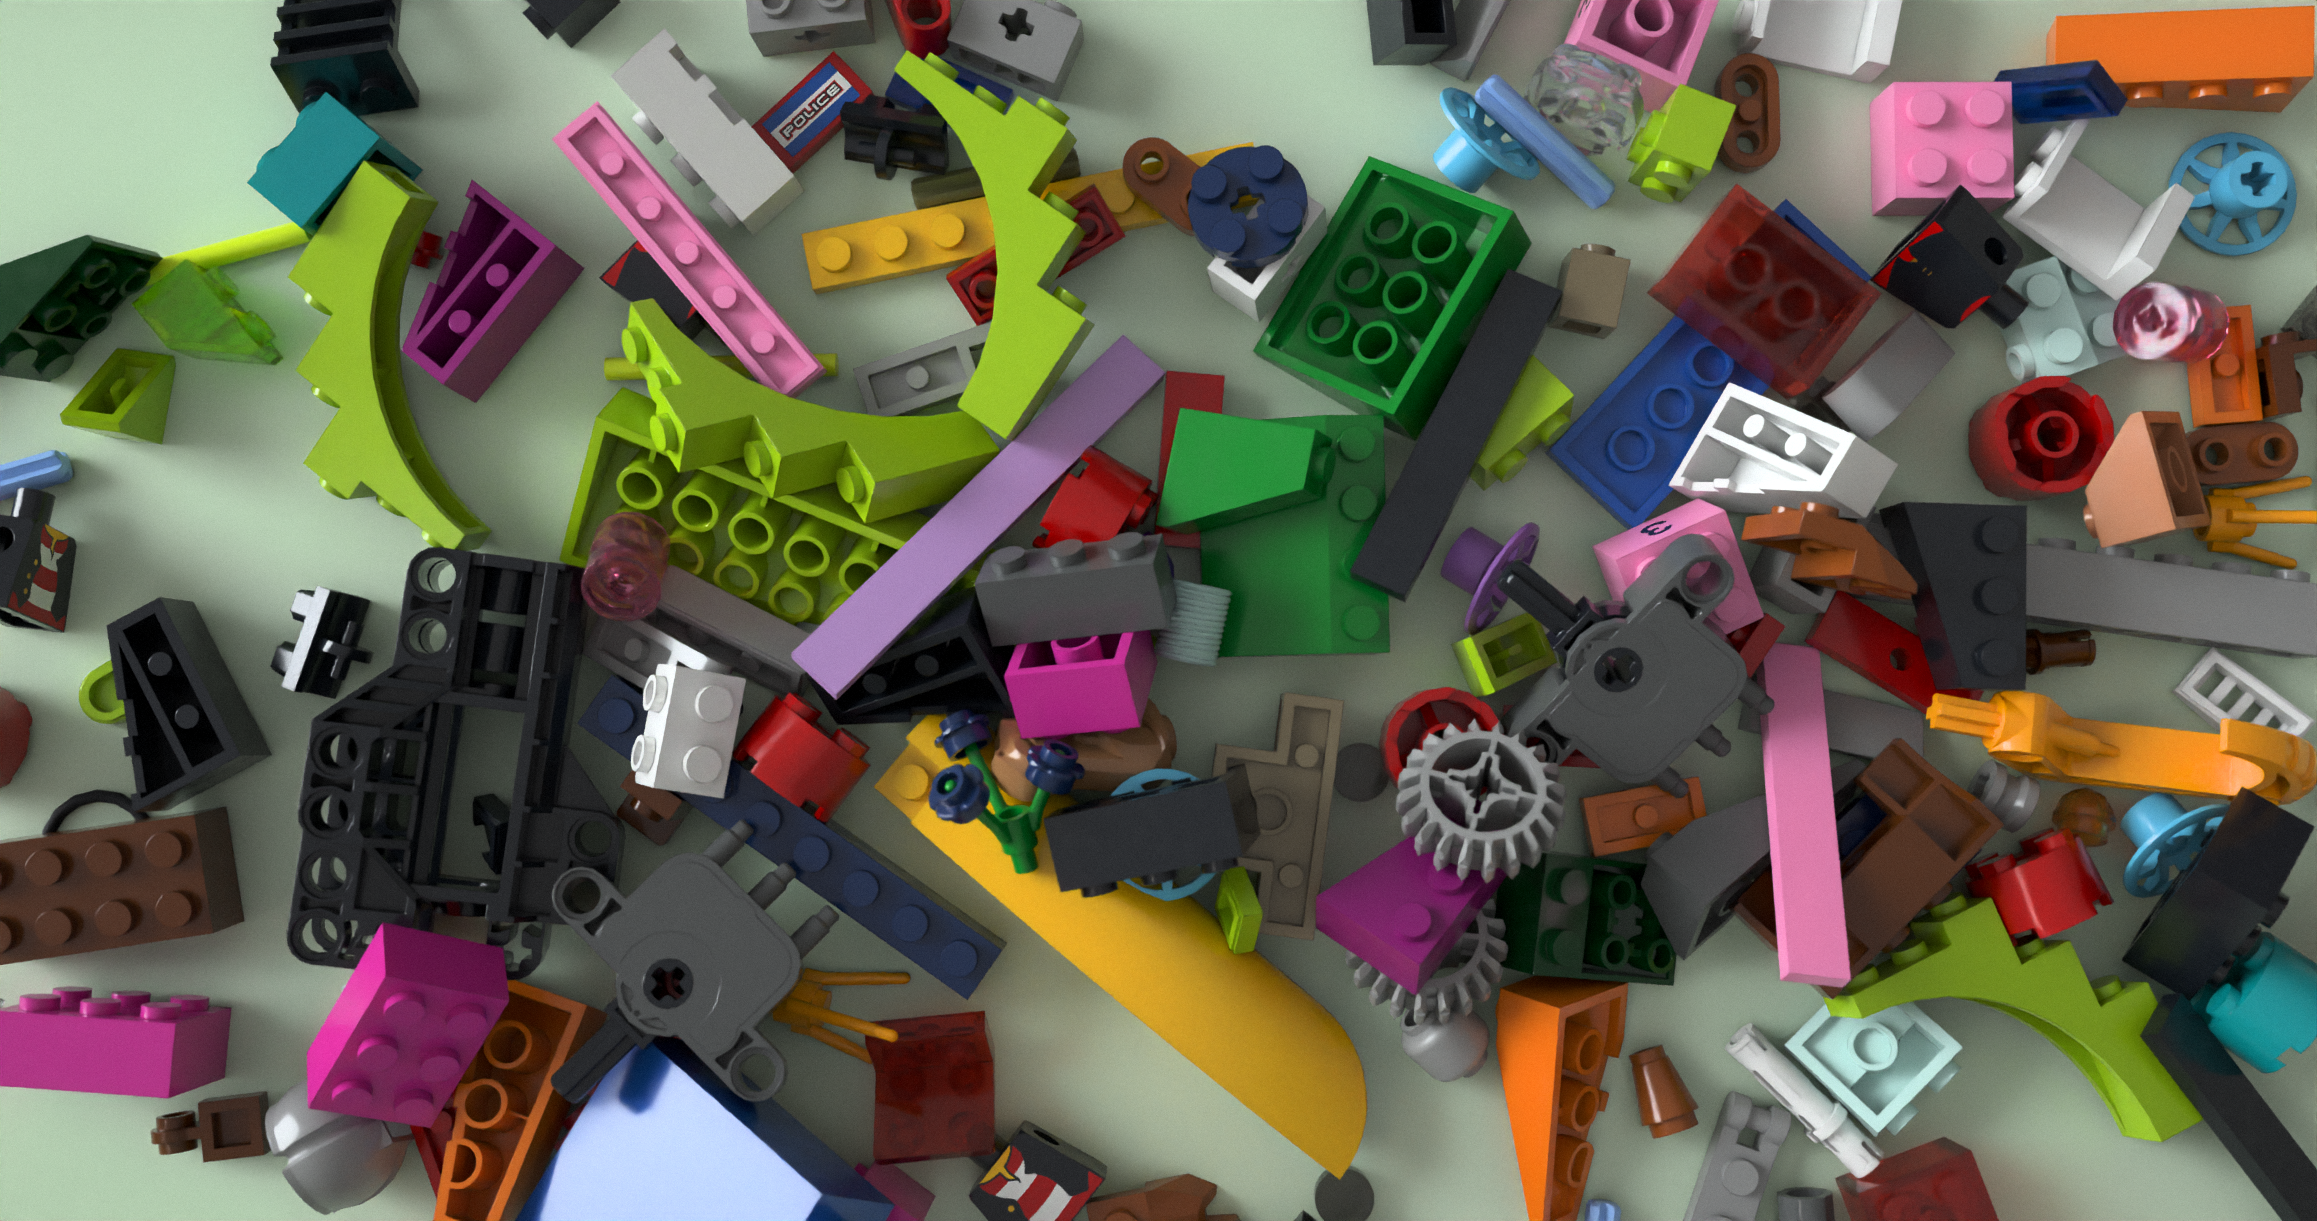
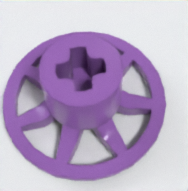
(1476, 565)

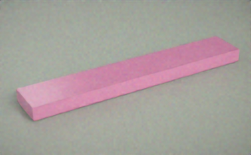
(688, 253)
(1802, 820)

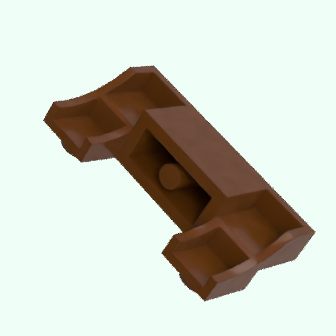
(1899, 865)

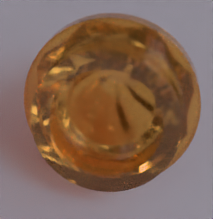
(2085, 814)

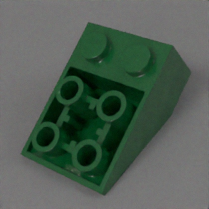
(62, 300)
(1583, 921)

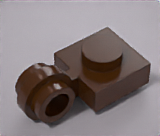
(226, 1125)

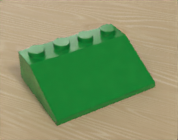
(1393, 294)
(1296, 562)

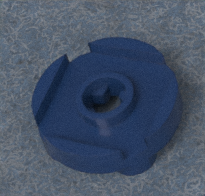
(1256, 173)

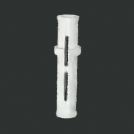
(1822, 1118)

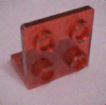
(934, 1089)

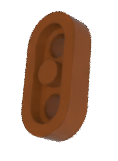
(1754, 116)
(1166, 190)
(2242, 453)

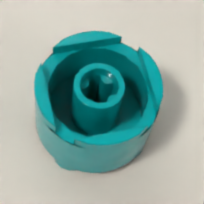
(2263, 1004)

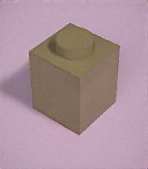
(1591, 291)

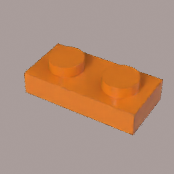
(2227, 383)
(1637, 816)

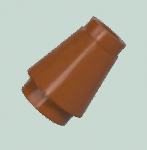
(1661, 1093)

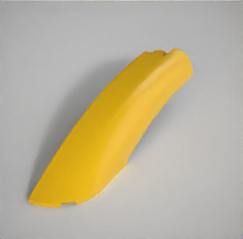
(1168, 968)

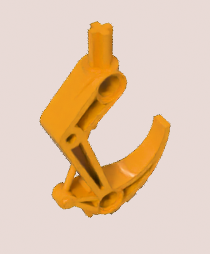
(2050, 745)

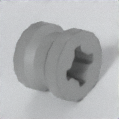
(2006, 796)

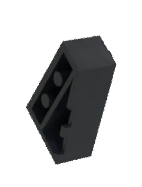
(1153, 833)
(2221, 897)

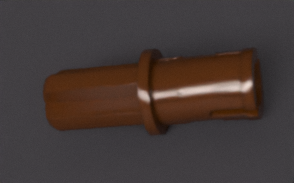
(2058, 650)

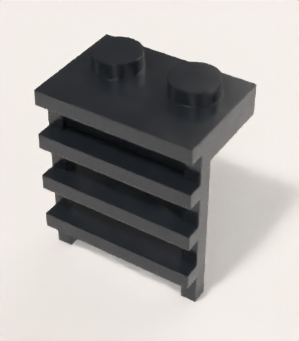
(343, 51)

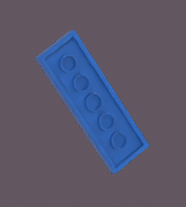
(1652, 412)

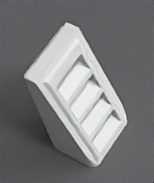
(2272, 704)

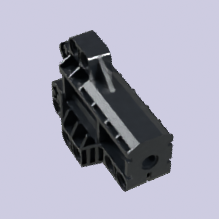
(423, 698)

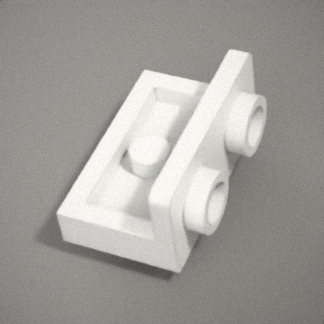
(688, 730)

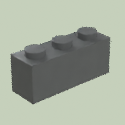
(1076, 589)

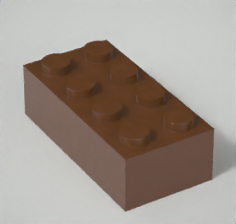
(117, 885)

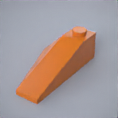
(1552, 1065)

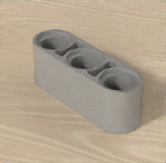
(1889, 376)

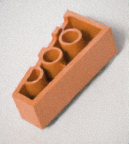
(2197, 56)
(509, 1108)

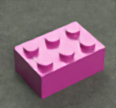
(406, 1026)
(113, 1043)

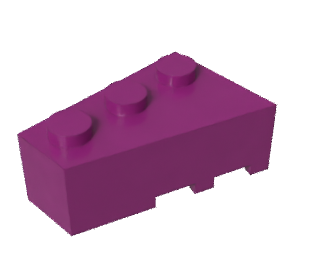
(487, 297)
(1404, 911)

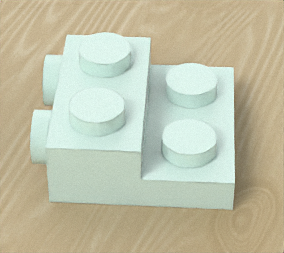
(2063, 325)
(1877, 1061)

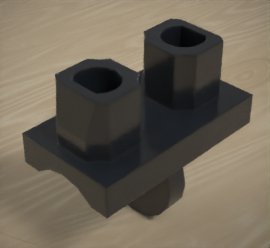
(895, 137)
(325, 643)

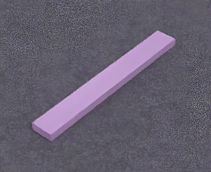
(976, 518)

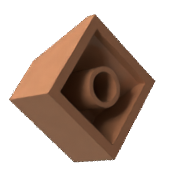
(2145, 484)

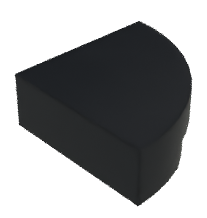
(494, 815)

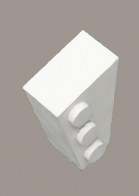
(707, 134)
(1771, 455)

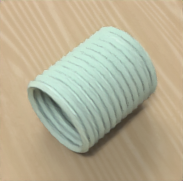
(1195, 624)

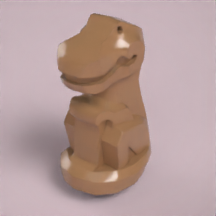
(1105, 756)

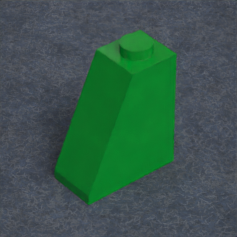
(1239, 469)

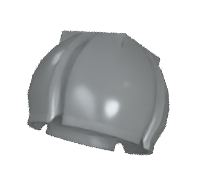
(331, 1155)

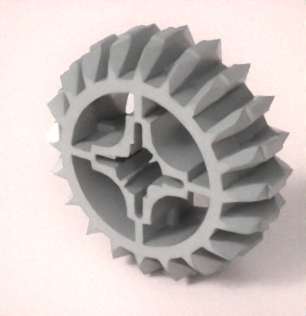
(1451, 777)
(1477, 947)

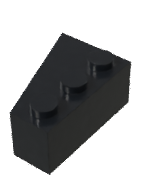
(1968, 589)
(932, 669)
(179, 705)

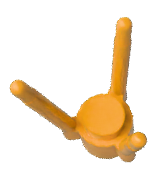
(2235, 518)
(809, 1009)

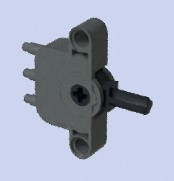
(1667, 676)
(712, 930)

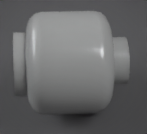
(1446, 1049)

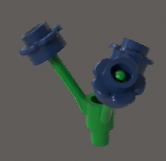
(963, 792)

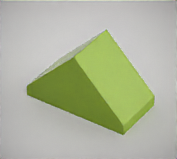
(125, 397)
(1503, 654)

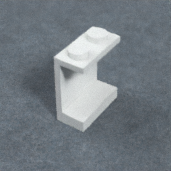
(1821, 35)
(2089, 219)

